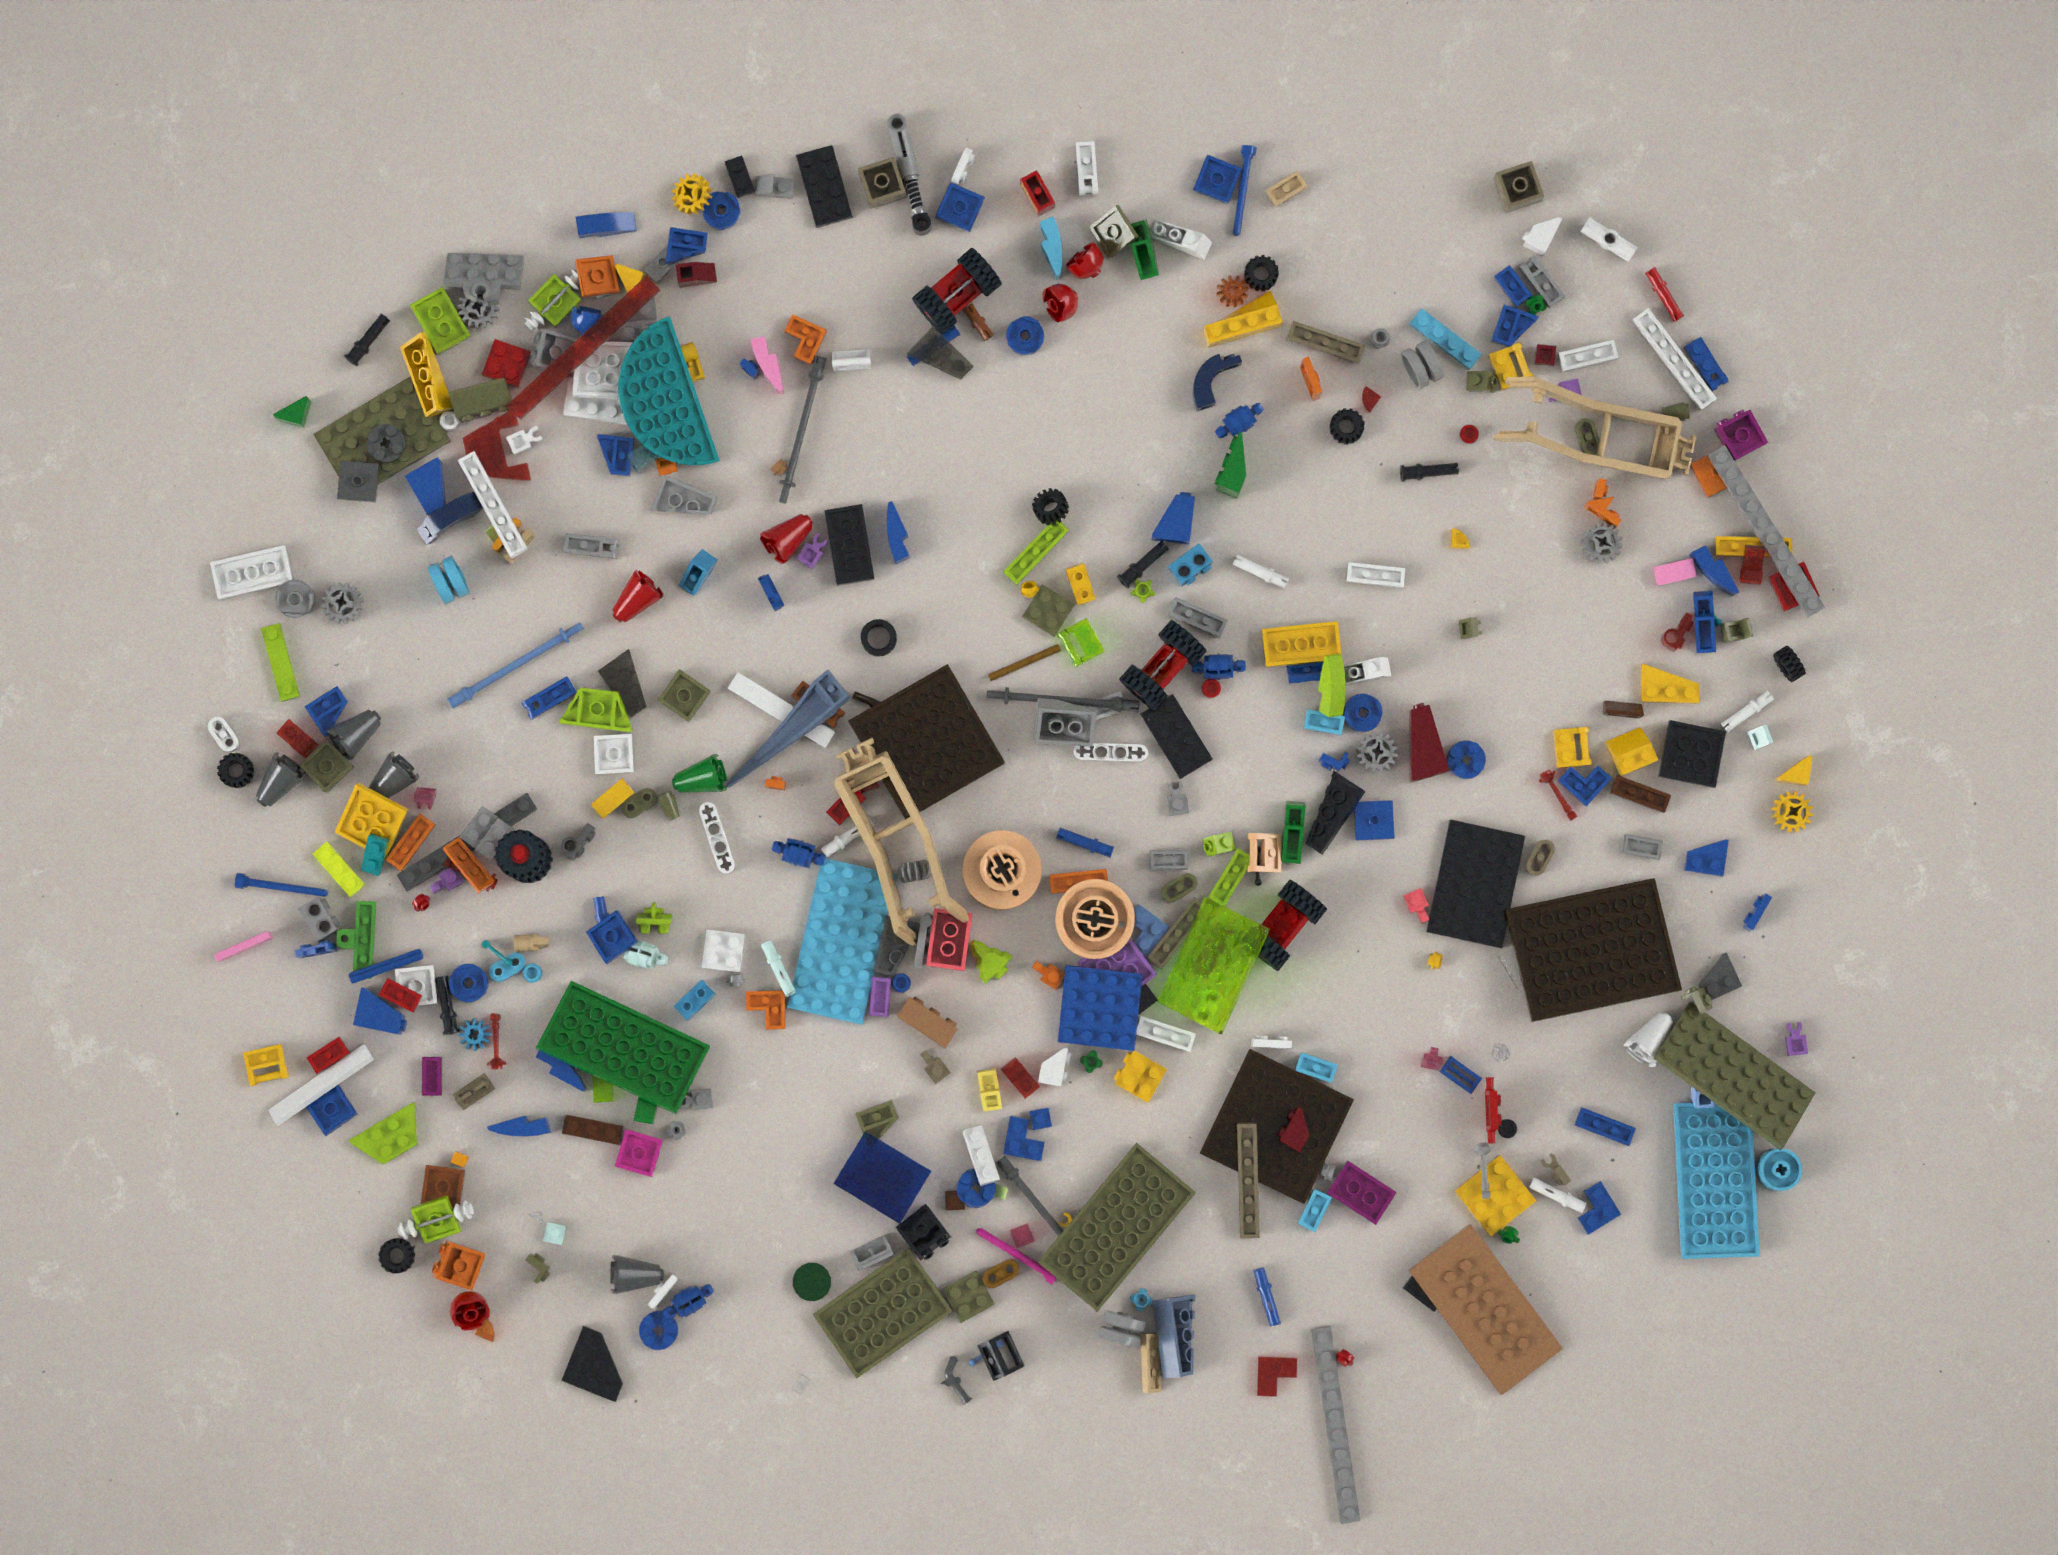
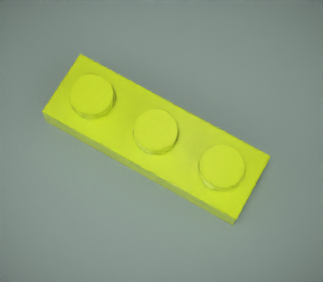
(338, 869)

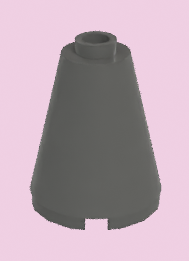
(354, 732)
(393, 776)
(279, 779)
(633, 1274)

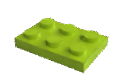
(440, 320)

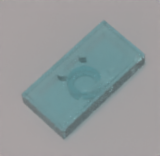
(641, 457)

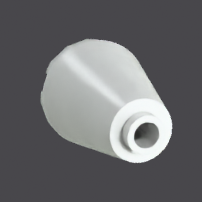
(1649, 1038)

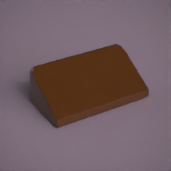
(1623, 709)

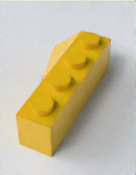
(1248, 320)
(426, 375)

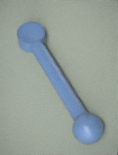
(972, 1362)

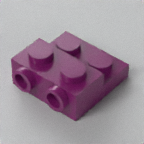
(1740, 434)

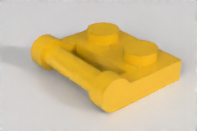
(1503, 364)
(1566, 750)
(265, 1058)

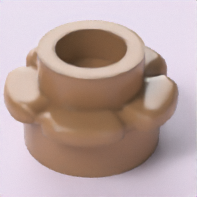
(779, 468)

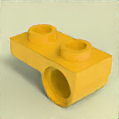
(692, 360)
(1080, 583)

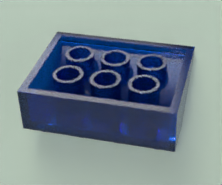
(882, 1177)

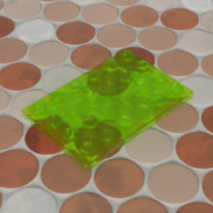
(1213, 965)

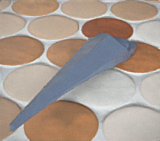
(814, 707)

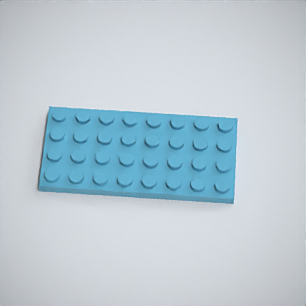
(840, 943)
(1715, 1184)

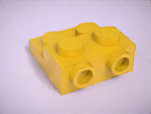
(1139, 1075)

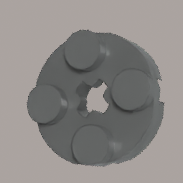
(395, 448)

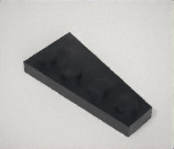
(1336, 807)

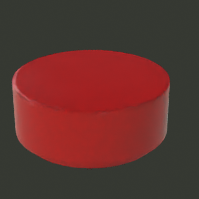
(1211, 688)

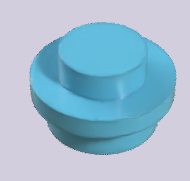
(532, 973)

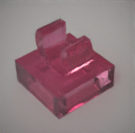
(425, 795)
(1431, 1060)

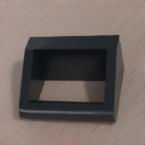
(994, 1359)

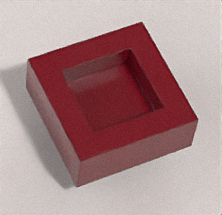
(1545, 355)

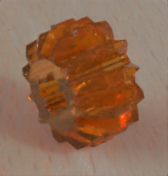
(1239, 294)

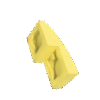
(989, 1089)

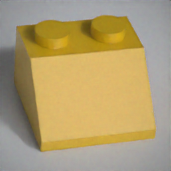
(1631, 751)

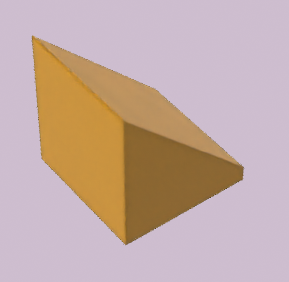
(459, 1159)

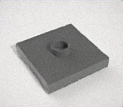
(358, 481)

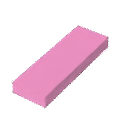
(243, 946)

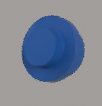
(901, 982)

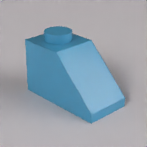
(698, 572)

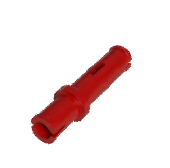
(1664, 294)

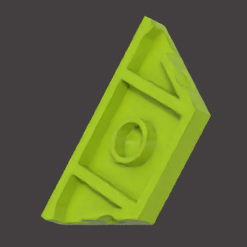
(597, 710)
(390, 1136)

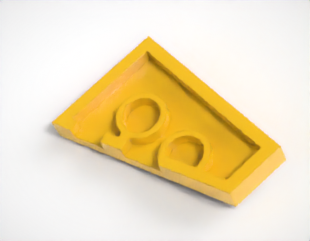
(1666, 687)

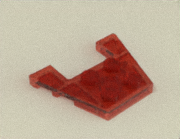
(489, 448)

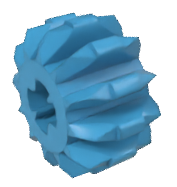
(468, 1033)

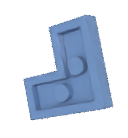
(1151, 928)

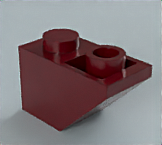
(695, 273)
(1296, 1131)

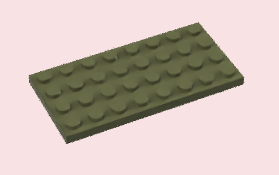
(1735, 1076)
(1116, 1227)

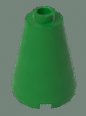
(702, 776)

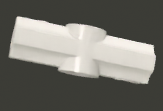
(1619, 246)

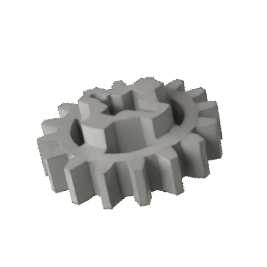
(470, 310)
(1608, 546)
(340, 611)
(1367, 750)

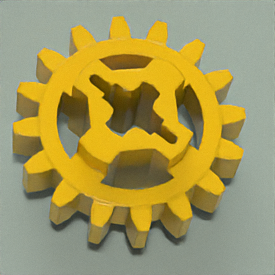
(699, 192)
(1796, 818)

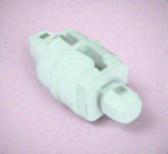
(645, 955)

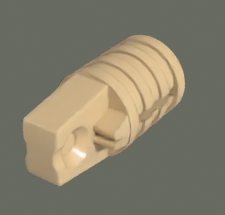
(530, 942)

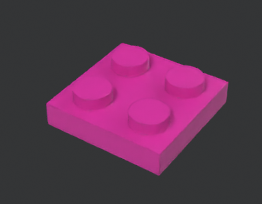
(639, 1153)

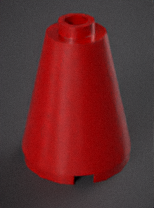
(786, 537)
(636, 597)

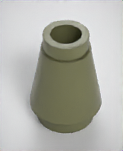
(1678, 410)
(669, 805)

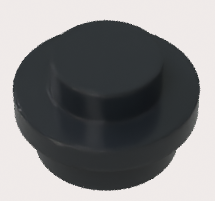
(1507, 1129)

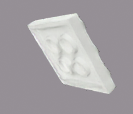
(600, 372)

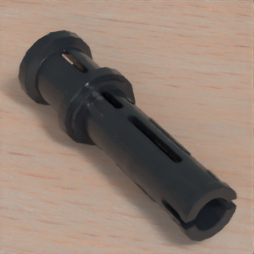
(361, 346)
(1419, 471)
(1135, 570)
(448, 1015)

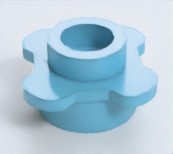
(1146, 1299)

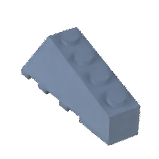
(1175, 1334)

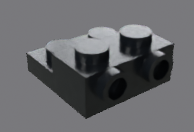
(923, 1232)

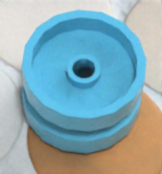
(451, 578)
(1790, 1169)

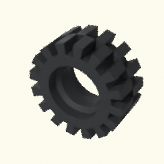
(1264, 262)
(1346, 437)
(1047, 498)
(1789, 663)
(224, 766)
(385, 1260)

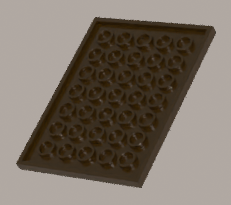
(1593, 950)

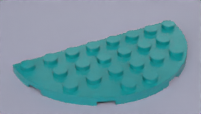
(662, 400)

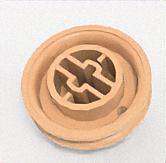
(979, 881)
(1098, 894)

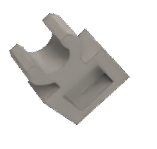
(1177, 802)
(700, 1099)

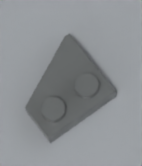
(1720, 978)

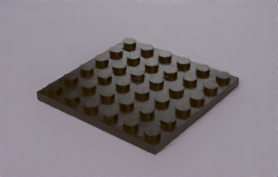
(930, 739)
(1266, 1095)

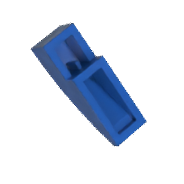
(605, 224)
(896, 534)
(1714, 570)
(1704, 621)
(562, 1071)
(521, 1127)

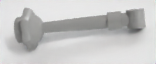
(1483, 1149)

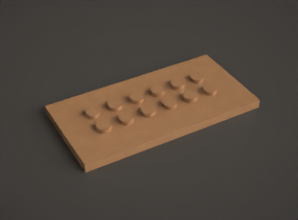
(1485, 1309)

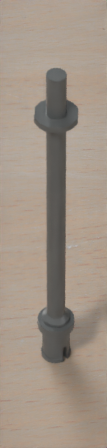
(815, 377)
(1118, 704)
(1013, 1175)

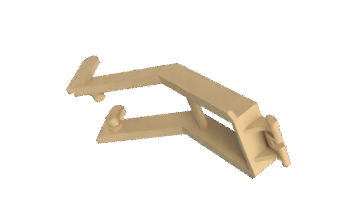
(1667, 448)
(861, 771)

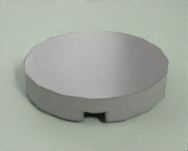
(294, 598)

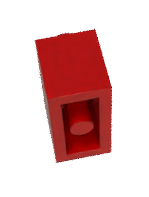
(1037, 193)

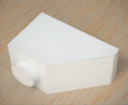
(1541, 235)

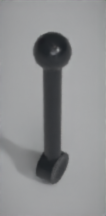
(1258, 882)

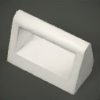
(851, 360)

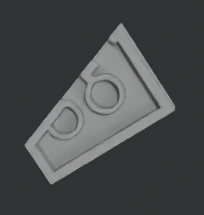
(682, 498)

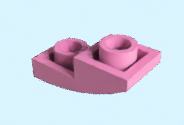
(1675, 571)

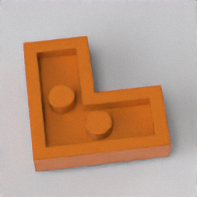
(810, 336)
(770, 1001)

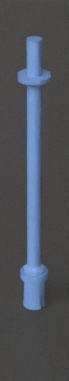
(467, 693)

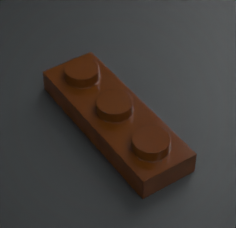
(1640, 794)
(592, 1129)

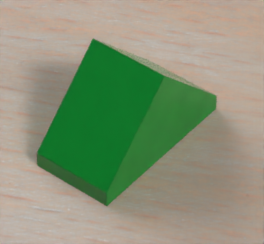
(295, 413)

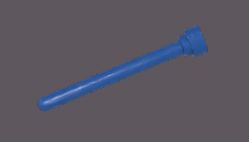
(1248, 153)
(244, 881)

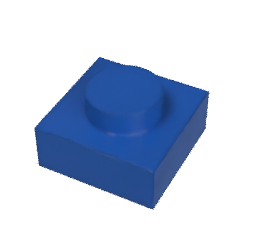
(750, 368)
(1040, 1118)

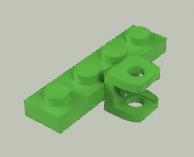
(362, 937)

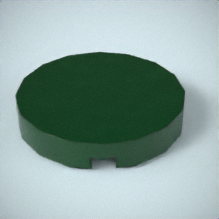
(811, 1281)

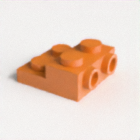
(458, 1265)

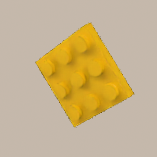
(370, 814)
(1507, 1196)

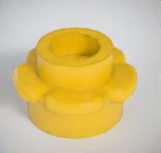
(1029, 589)
(1435, 960)

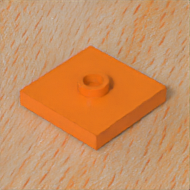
(597, 276)
(1311, 378)
(1707, 476)

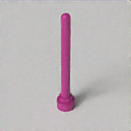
(1017, 1254)

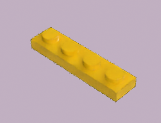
(1735, 546)

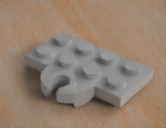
(483, 273)

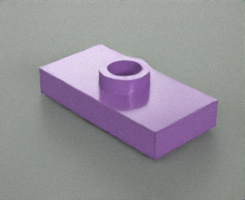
(880, 997)

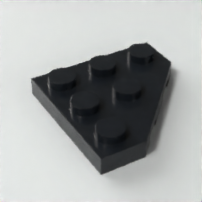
(593, 1366)

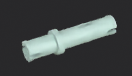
(775, 962)

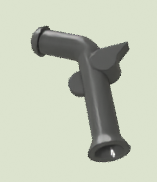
(955, 1381)

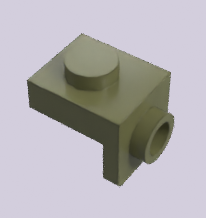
(1481, 381)
(1736, 630)
(1700, 998)
(538, 1262)

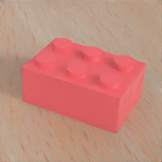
(948, 941)

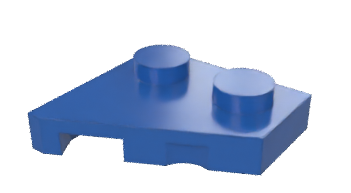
(1512, 325)
(1708, 859)

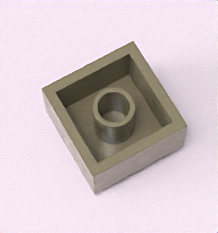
(882, 182)
(1518, 186)

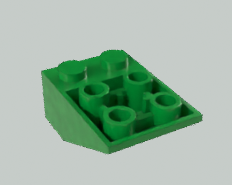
(1234, 473)

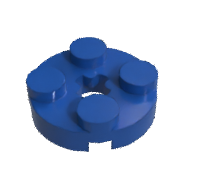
(731, 214)
(1034, 330)
(771, 592)
(1368, 703)
(1460, 768)
(477, 989)
(969, 1196)
(650, 1338)

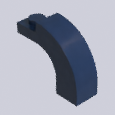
(1202, 391)
(448, 516)

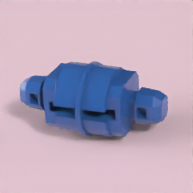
(1239, 420)
(1219, 666)
(798, 853)
(688, 1301)

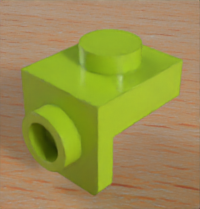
(1219, 844)

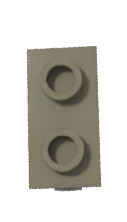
(473, 1091)

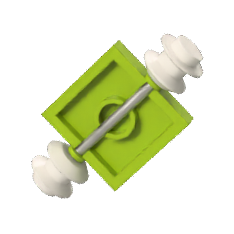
(553, 301)
(435, 1219)

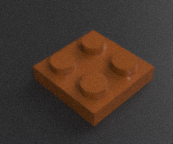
(443, 1182)

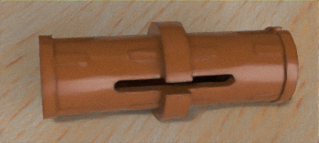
(978, 322)

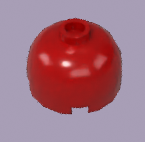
(1086, 263)
(1061, 302)
(469, 1310)

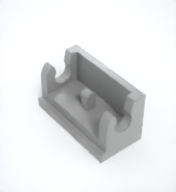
(872, 1253)

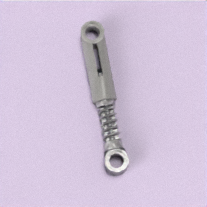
(909, 172)

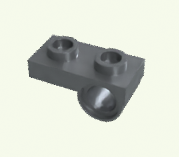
(586, 834)

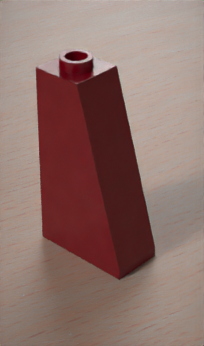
(1425, 747)

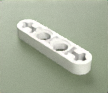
(1110, 756)
(719, 837)

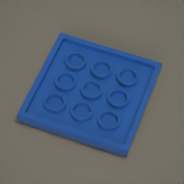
(1100, 1007)

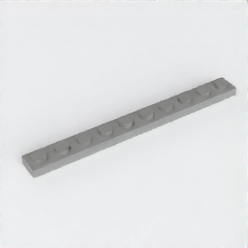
(1766, 531)
(1335, 1425)

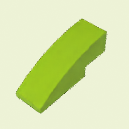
(1332, 686)

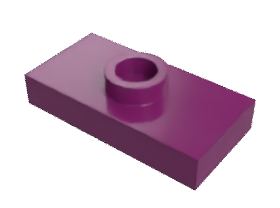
(431, 1076)

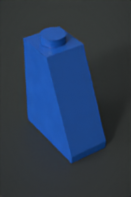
(429, 485)
(1177, 520)
(377, 1014)

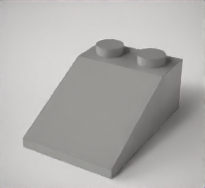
(1063, 723)

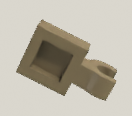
(935, 1069)
(1558, 1173)

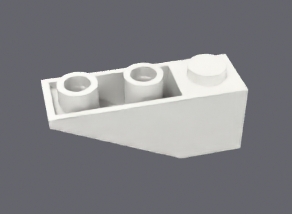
(1182, 239)
(1367, 670)

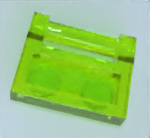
(1086, 639)

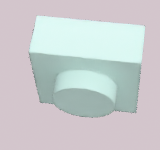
(1760, 737)
(554, 1233)

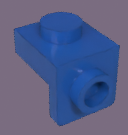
(1330, 763)

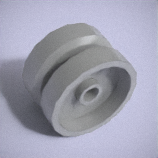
(1422, 365)
(1122, 1326)

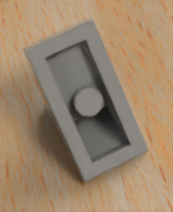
(773, 186)

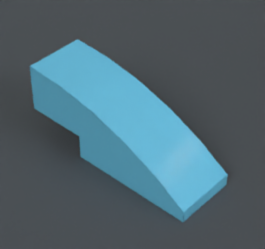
(1052, 245)

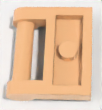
(1269, 852)

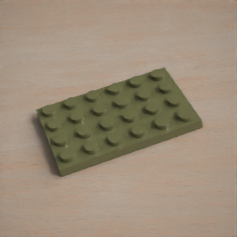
(397, 406)
(882, 1312)

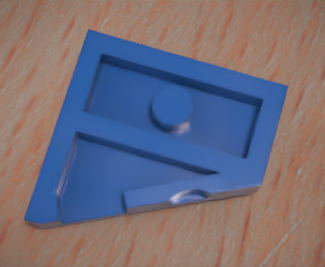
(685, 244)
(615, 451)
(327, 709)
(323, 948)

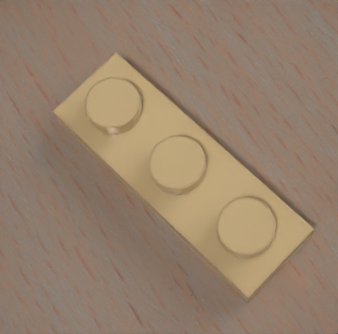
(1150, 1363)

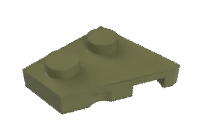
(878, 1118)

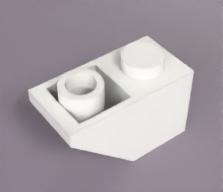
(1053, 1068)

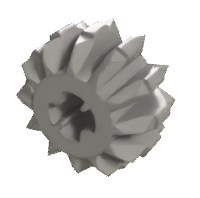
(914, 871)

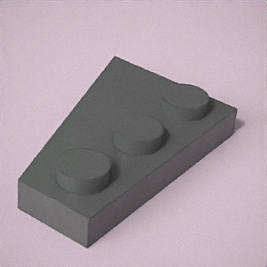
(891, 948)

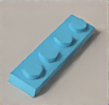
(1445, 339)

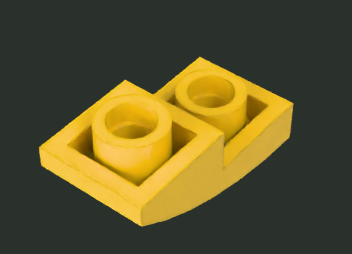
(612, 798)

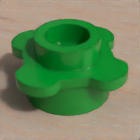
(1532, 301)
(1096, 1062)
(1509, 1235)

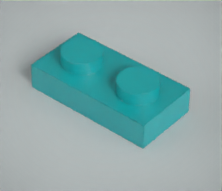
(374, 854)

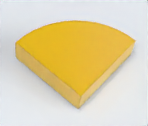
(1459, 540)

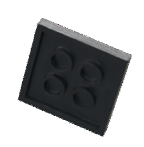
(1692, 754)

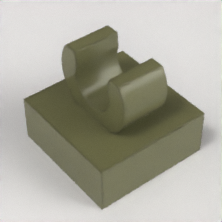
(1469, 628)

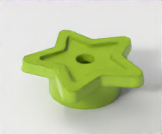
(1143, 585)

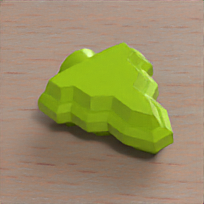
(989, 961)

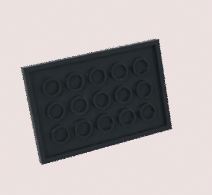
(1475, 883)

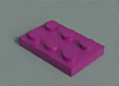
(1361, 1192)

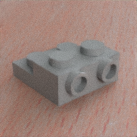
(639, 322)
(549, 347)
(485, 831)

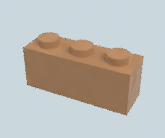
(928, 1021)

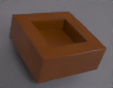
(953, 1202)

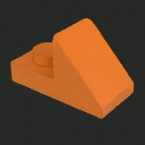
(1598, 508)

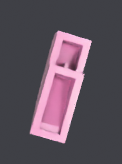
(767, 363)

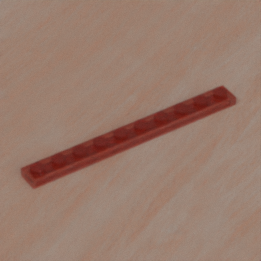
(583, 347)

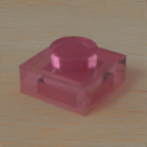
(1022, 1235)

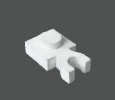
(521, 442)

